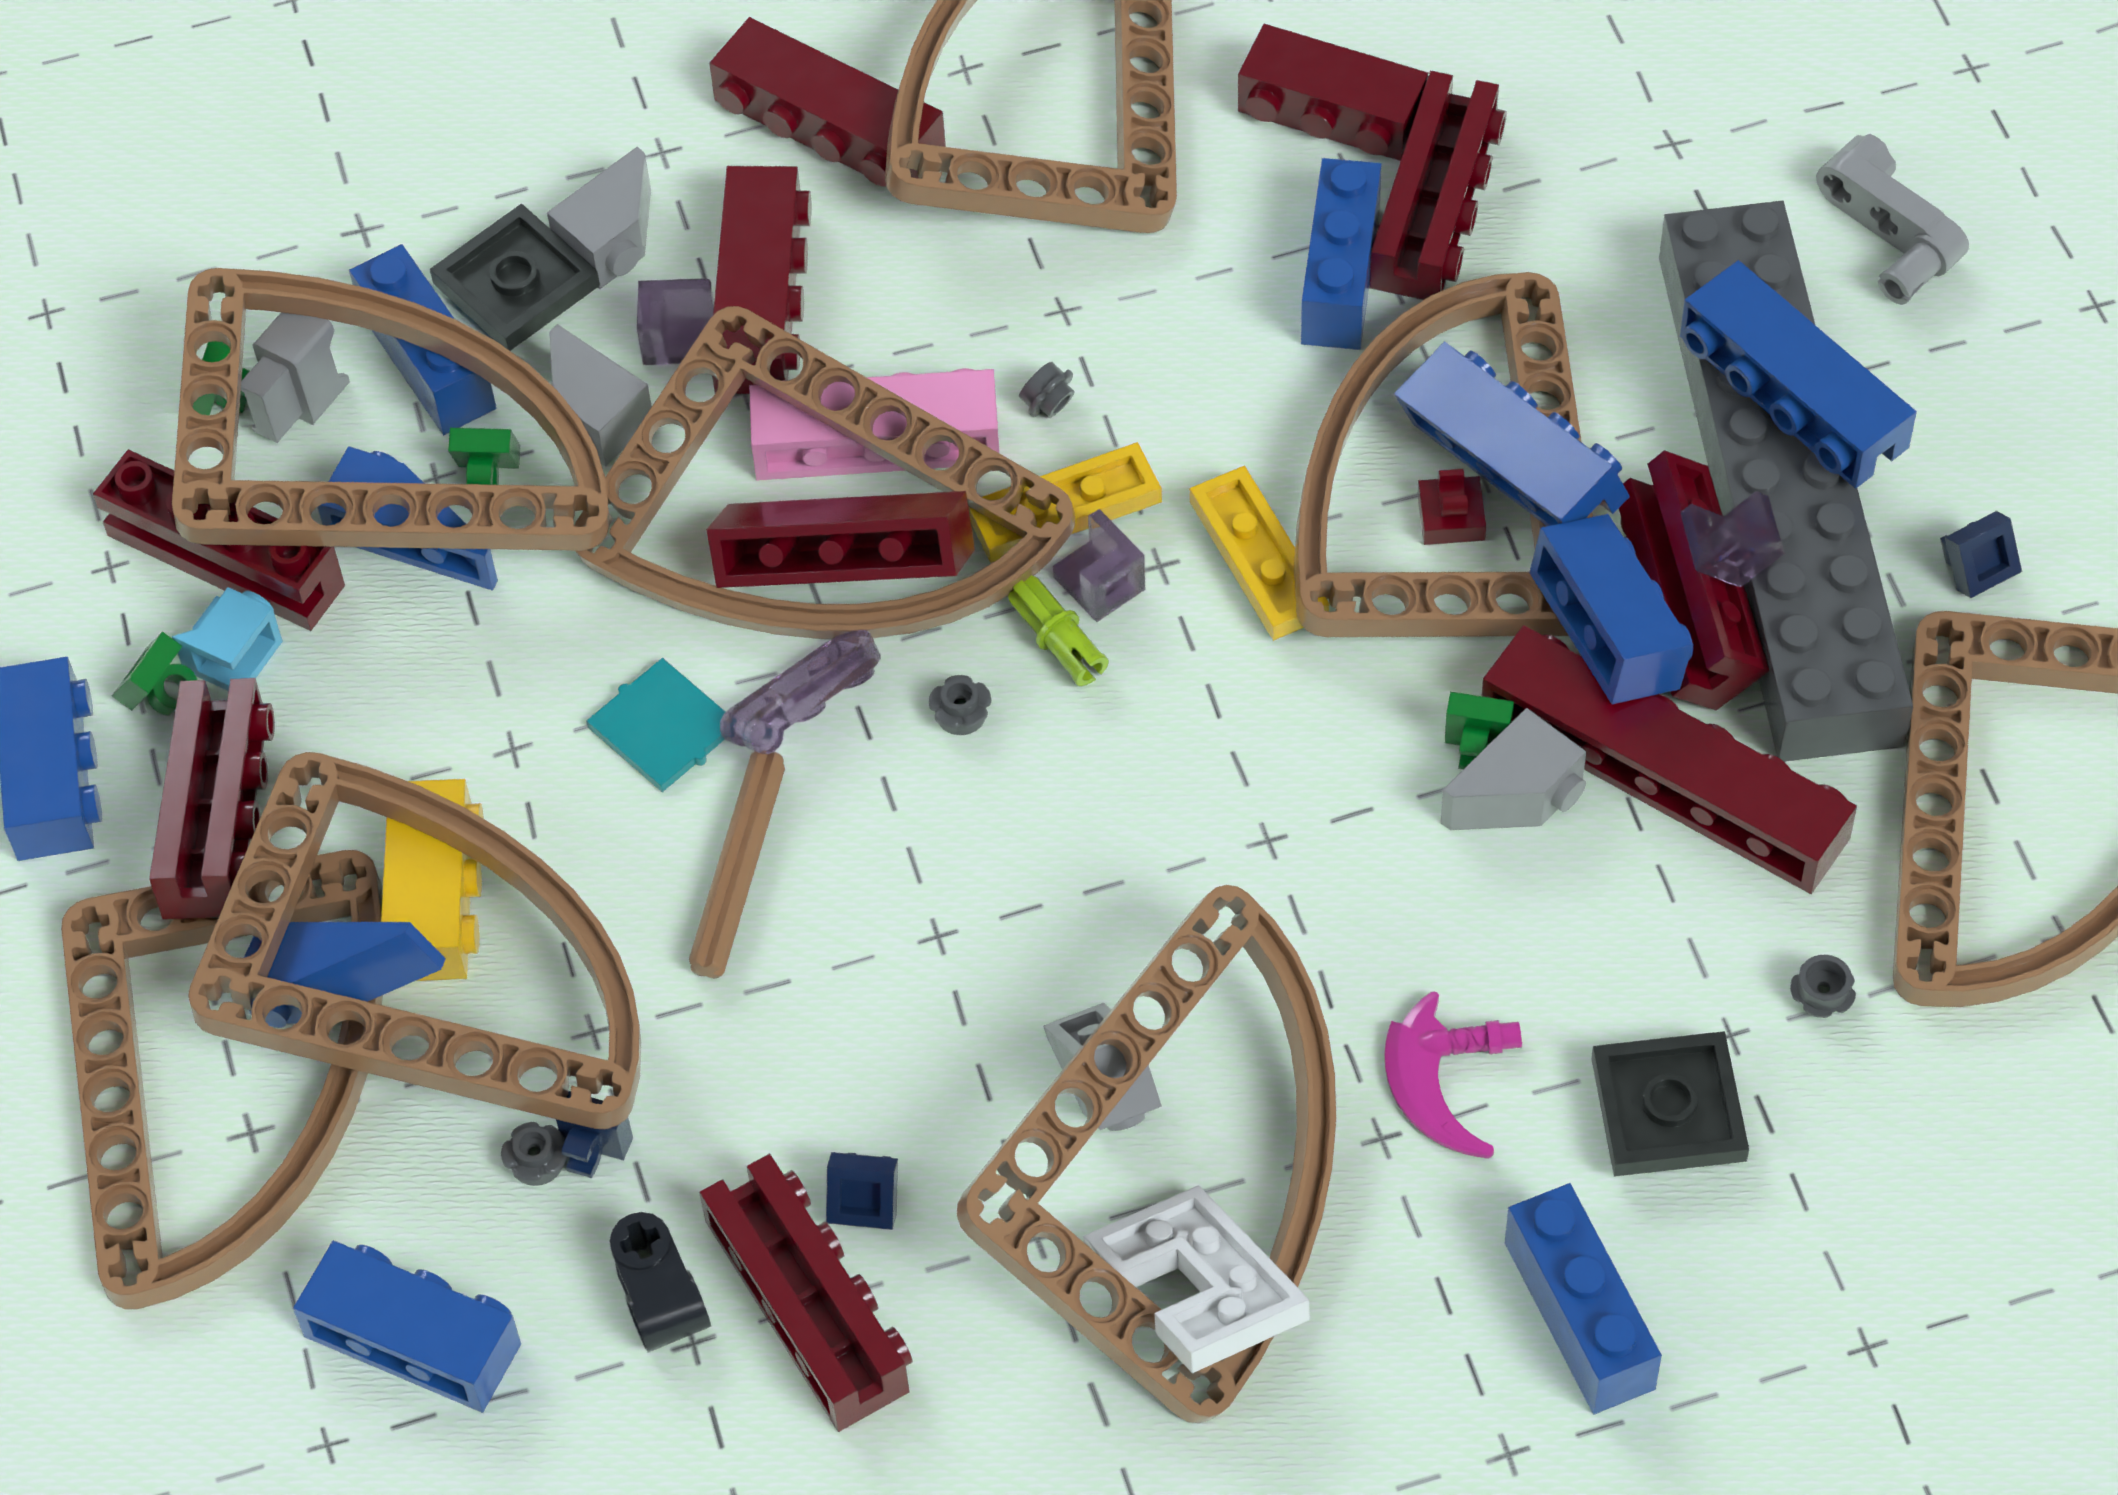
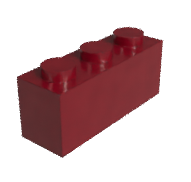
(1330, 91)

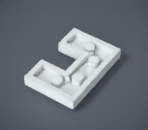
(1240, 1287)

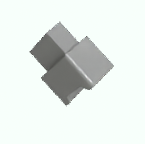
(292, 374)

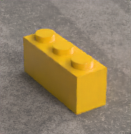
(433, 885)

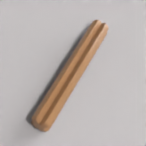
(736, 865)

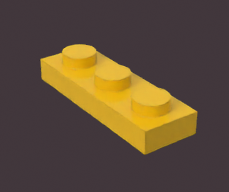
(1111, 482)
(1252, 546)

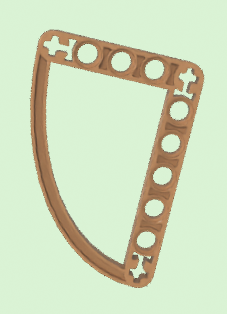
(1118, 186)
(856, 422)
(362, 500)
(1418, 590)
(1968, 660)
(384, 1025)
(1312, 1162)
(291, 1183)

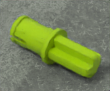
(1057, 630)

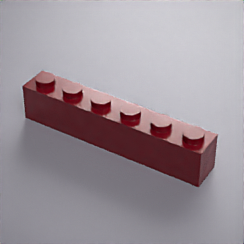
(1679, 763)

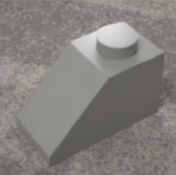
(608, 217)
(599, 392)
(1516, 779)
(1066, 1039)

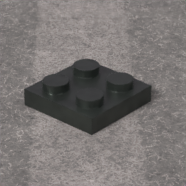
(514, 277)
(1669, 1103)

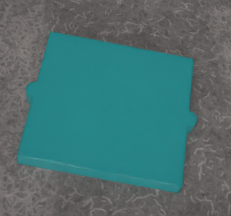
(660, 724)

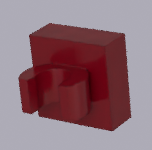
(1451, 508)

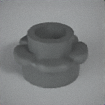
(1047, 390)
(960, 718)
(1825, 971)
(539, 1168)

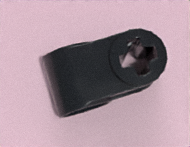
(658, 1287)

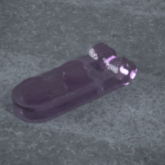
(800, 691)

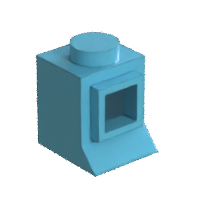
(231, 638)

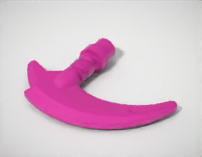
(1413, 1063)

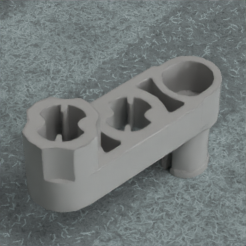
(1862, 187)

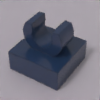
(1982, 554)
(587, 1144)
(861, 1190)

